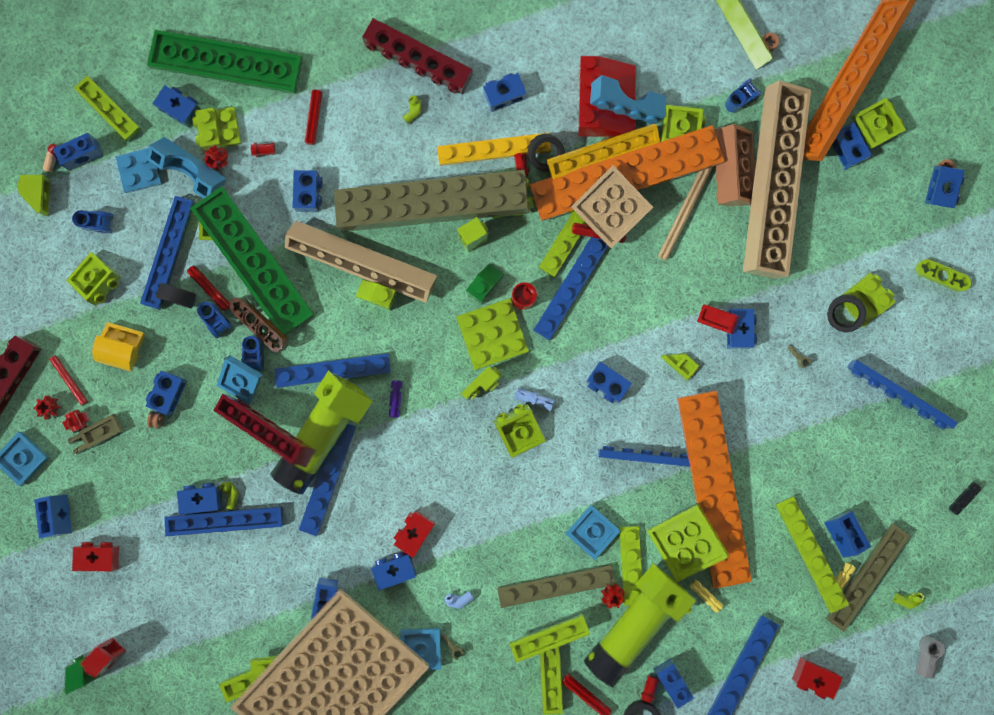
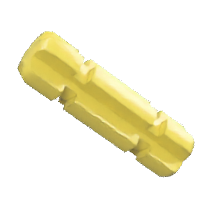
(844, 576)
(706, 596)

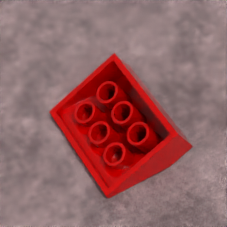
(603, 122)

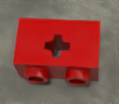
(409, 544)
(85, 561)
(102, 657)
(828, 680)

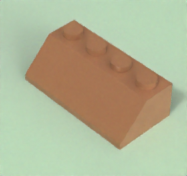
(737, 173)

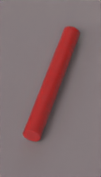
(68, 380)

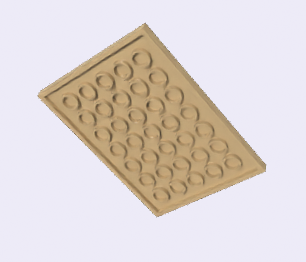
(335, 667)

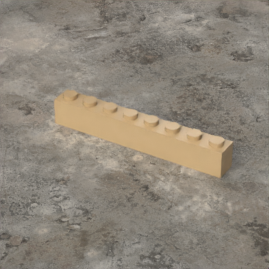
(360, 261)

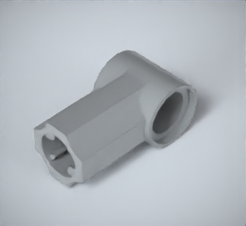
(929, 659)

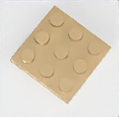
(611, 206)

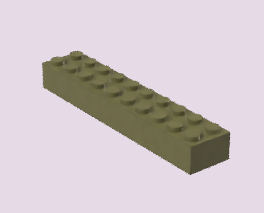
(431, 201)

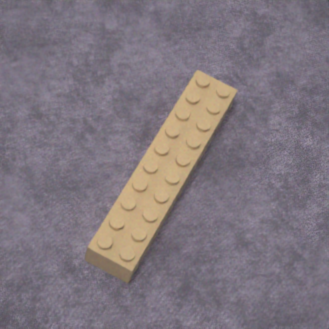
(777, 180)

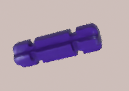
(395, 398)

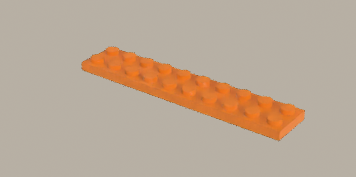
(854, 77)
(640, 167)
(714, 483)

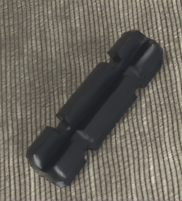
(965, 498)

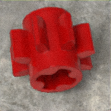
(216, 157)
(52, 410)
(75, 421)
(611, 591)

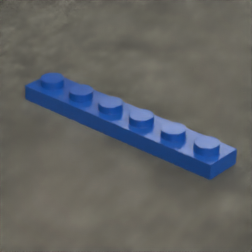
(167, 250)
(570, 288)
(344, 368)
(907, 399)
(645, 456)
(326, 483)
(223, 521)
(744, 667)

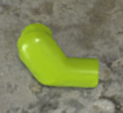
(414, 109)
(232, 493)
(910, 601)

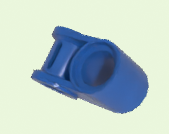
(744, 95)
(96, 221)
(216, 321)
(253, 357)

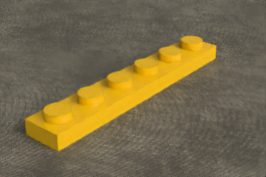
(488, 149)
(603, 150)

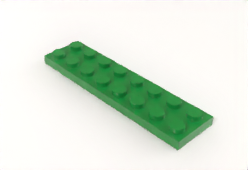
(224, 61)
(251, 260)

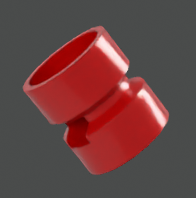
(524, 296)

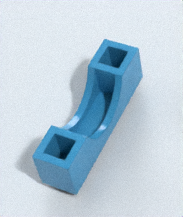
(608, 95)
(170, 156)

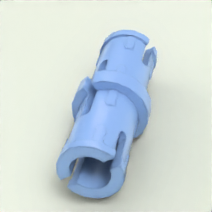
(534, 399)

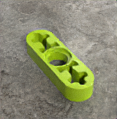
(951, 274)

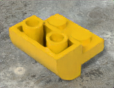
(118, 346)

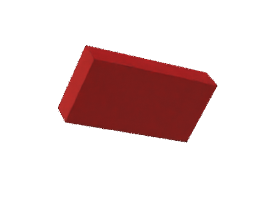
(718, 319)

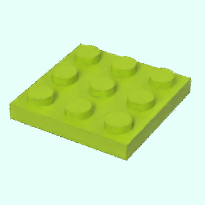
(492, 334)
(688, 542)

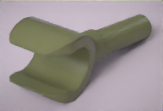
(799, 358)
(452, 646)

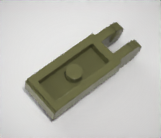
(97, 433)

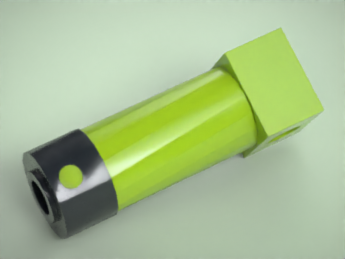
(336, 406)
(657, 602)

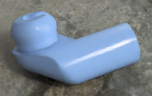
(458, 601)

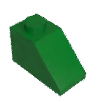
(484, 283)
(76, 676)

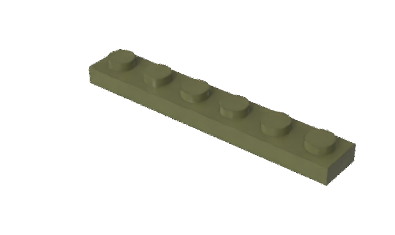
(869, 575)
(556, 586)

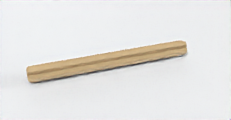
(684, 213)

